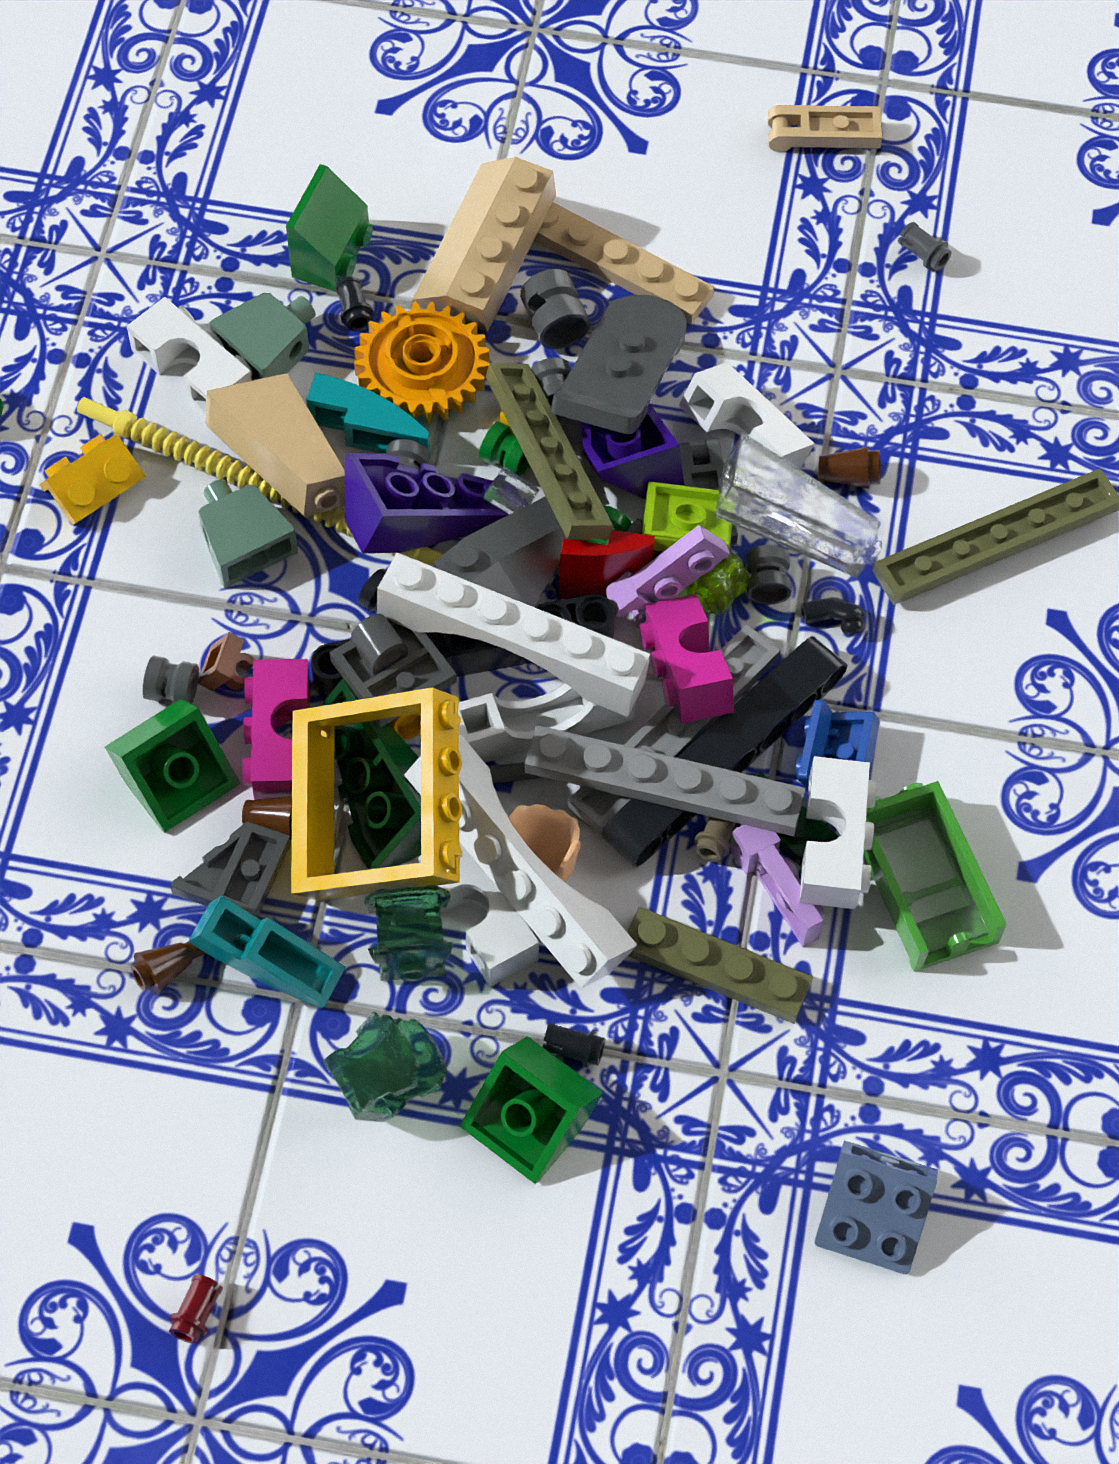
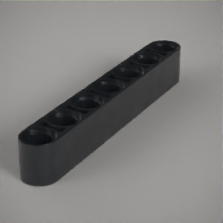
(482, 655)
(733, 743)

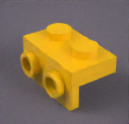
(93, 478)

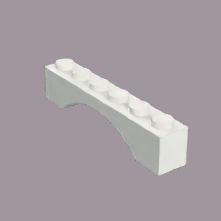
(440, 602)
(571, 926)

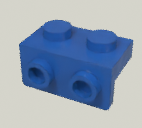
(837, 737)

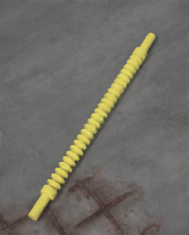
(127, 425)

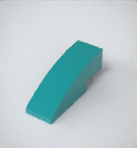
(363, 415)
(266, 952)

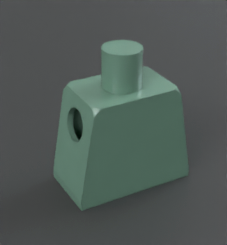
(266, 333)
(244, 531)

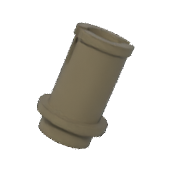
(713, 841)

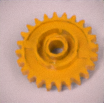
(451, 354)

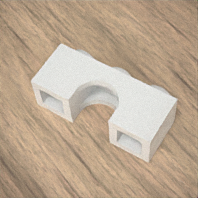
(171, 336)
(728, 401)
(835, 869)
(503, 939)

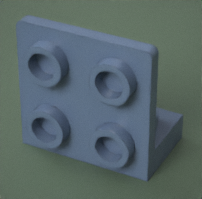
(876, 1207)

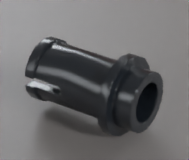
(355, 310)
(574, 1044)

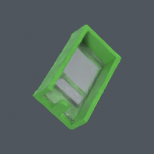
(930, 877)

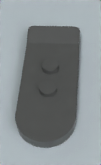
(622, 363)

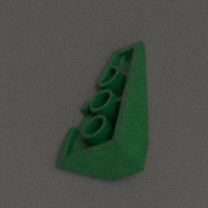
(378, 794)

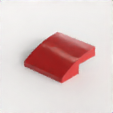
(592, 567)

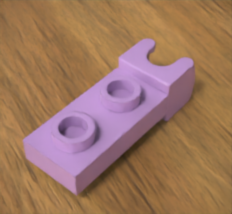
(667, 573)
(758, 853)

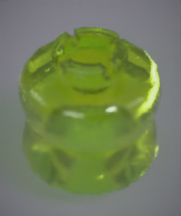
(721, 585)

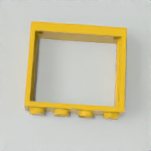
(314, 795)

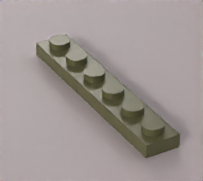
(549, 452)
(996, 536)

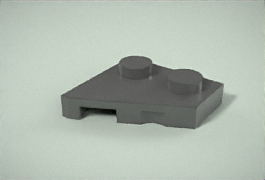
(238, 869)

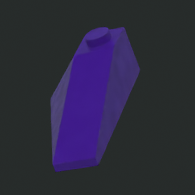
(634, 458)
(409, 507)

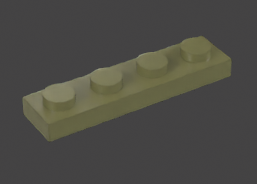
(718, 965)

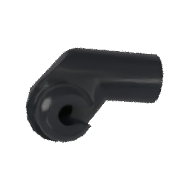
(837, 609)

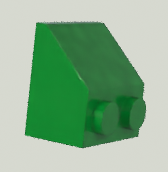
(327, 231)
(173, 764)
(530, 1108)

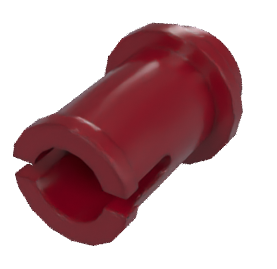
(195, 1309)

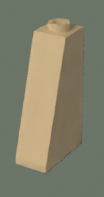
(279, 440)

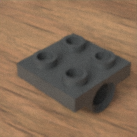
(390, 660)

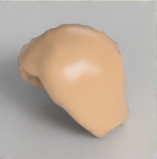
(550, 836)

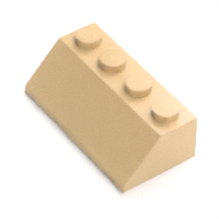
(488, 240)

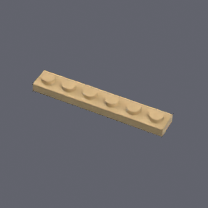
(622, 261)

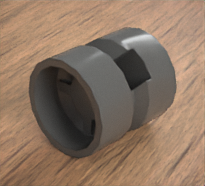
(555, 308)

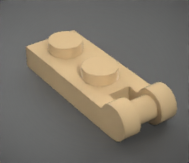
(824, 127)

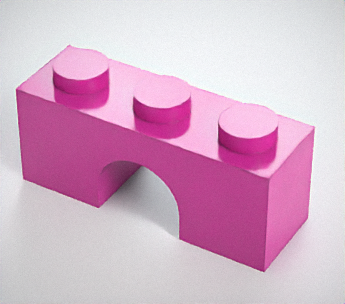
(693, 677)
(274, 692)

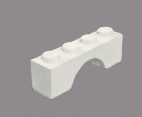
(506, 727)

